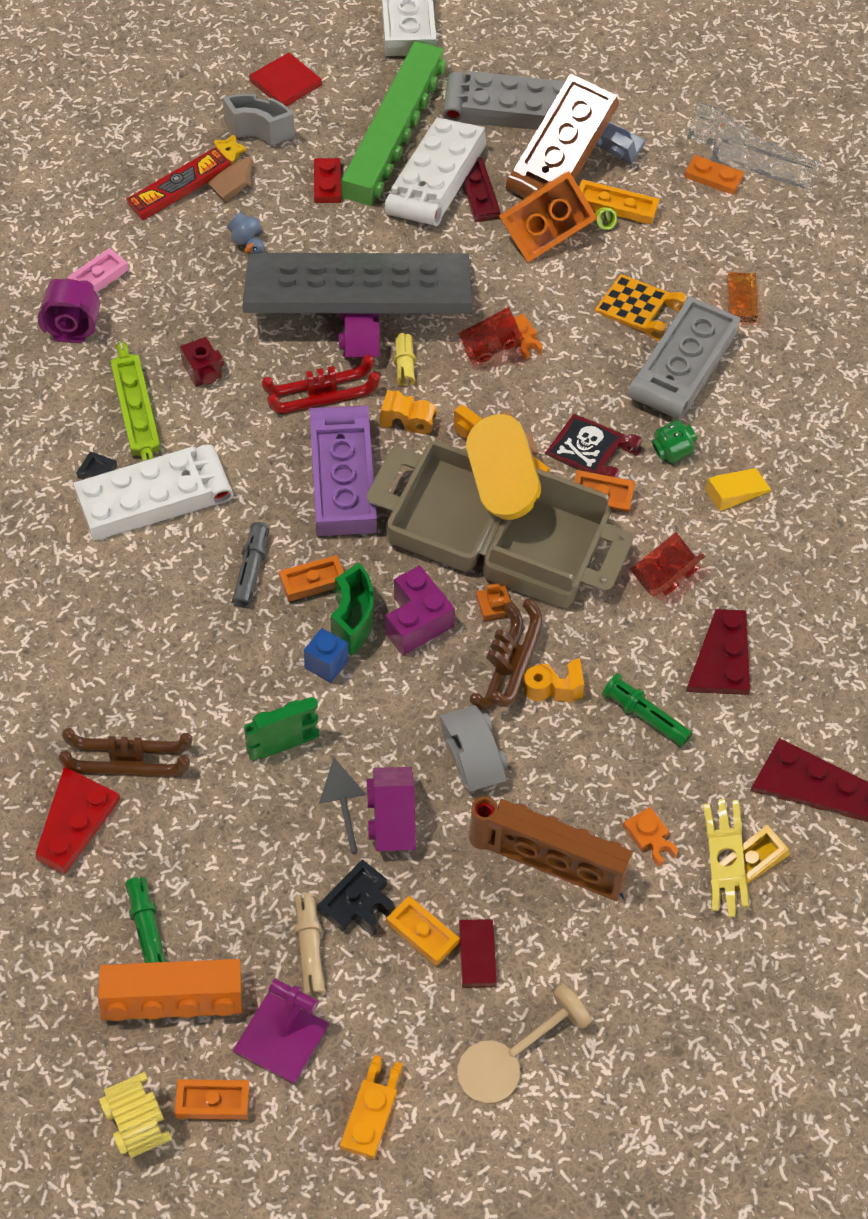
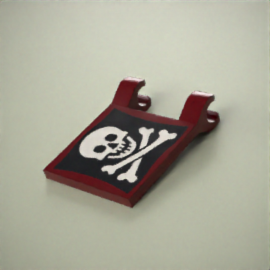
(591, 445)

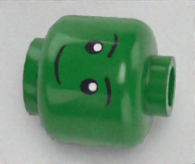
(674, 441)

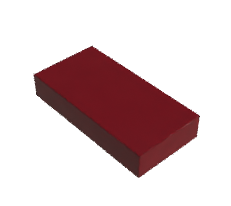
(477, 953)

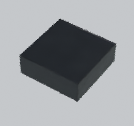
(95, 465)

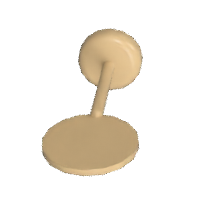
(491, 1070)

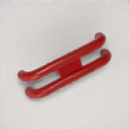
(321, 389)

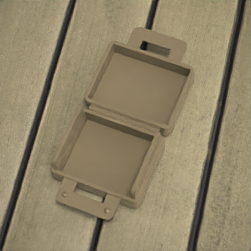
(535, 554)

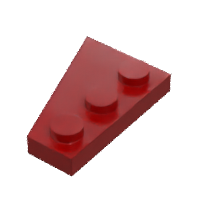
(73, 819)

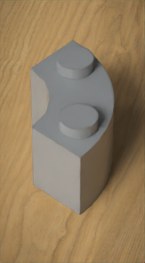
(258, 118)
(473, 748)

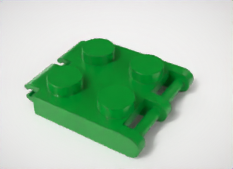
(282, 728)

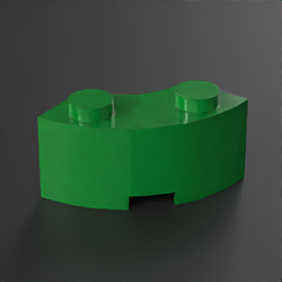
(354, 616)

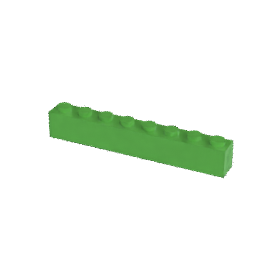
(393, 124)

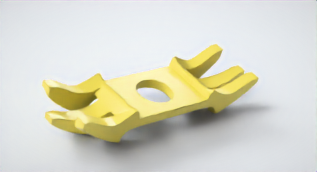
(719, 841)

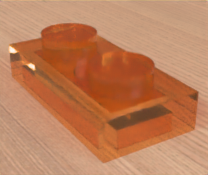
(742, 296)

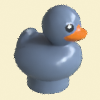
(243, 231)

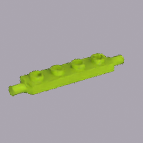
(135, 403)

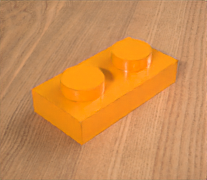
(422, 930)

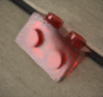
(491, 336)
(665, 565)

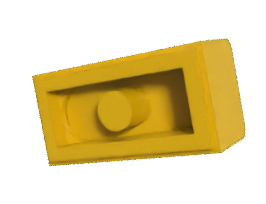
(735, 488)
(760, 854)

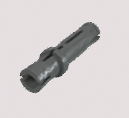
(253, 553)

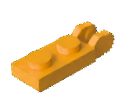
(371, 1111)

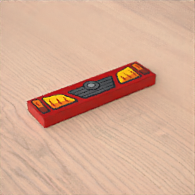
(178, 183)

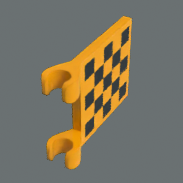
(638, 304)

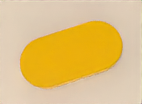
(503, 466)

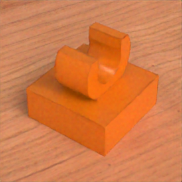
(492, 601)

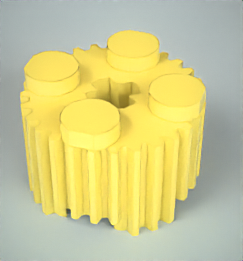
(135, 1116)

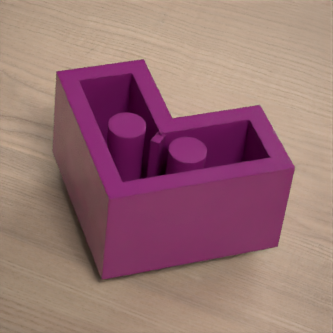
(422, 613)
(393, 799)

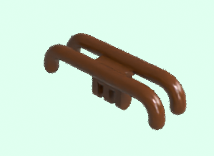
(510, 656)
(126, 755)

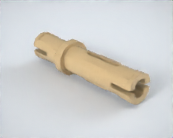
(309, 933)

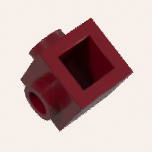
(201, 361)

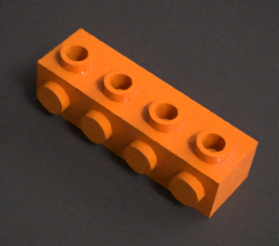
(170, 989)

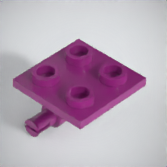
(281, 1033)

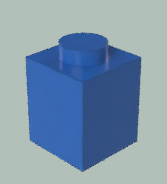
(326, 655)

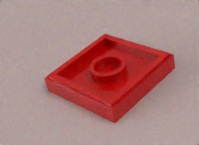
(285, 79)

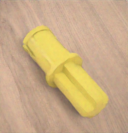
(404, 359)

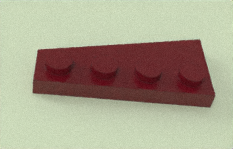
(810, 780)

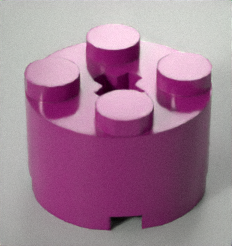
(69, 310)

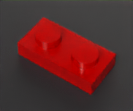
(327, 180)

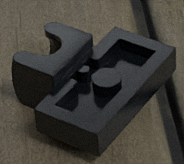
(357, 898)

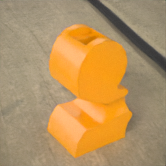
(415, 415)
(543, 681)

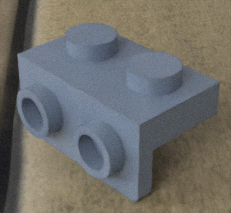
(620, 142)

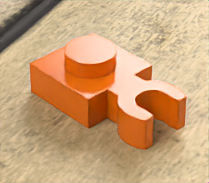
(529, 335)
(649, 831)

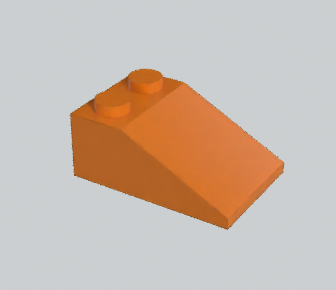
(548, 216)

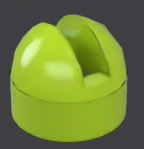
(609, 215)

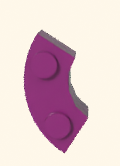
(360, 334)

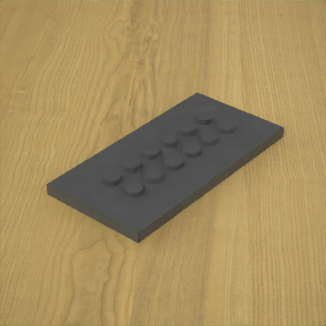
(358, 283)

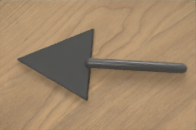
(341, 787)

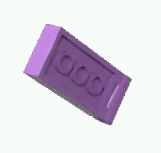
(342, 470)

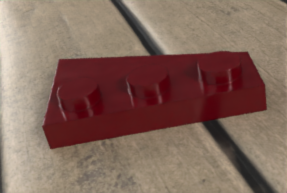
(723, 656)

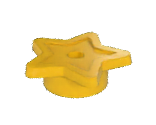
(230, 143)

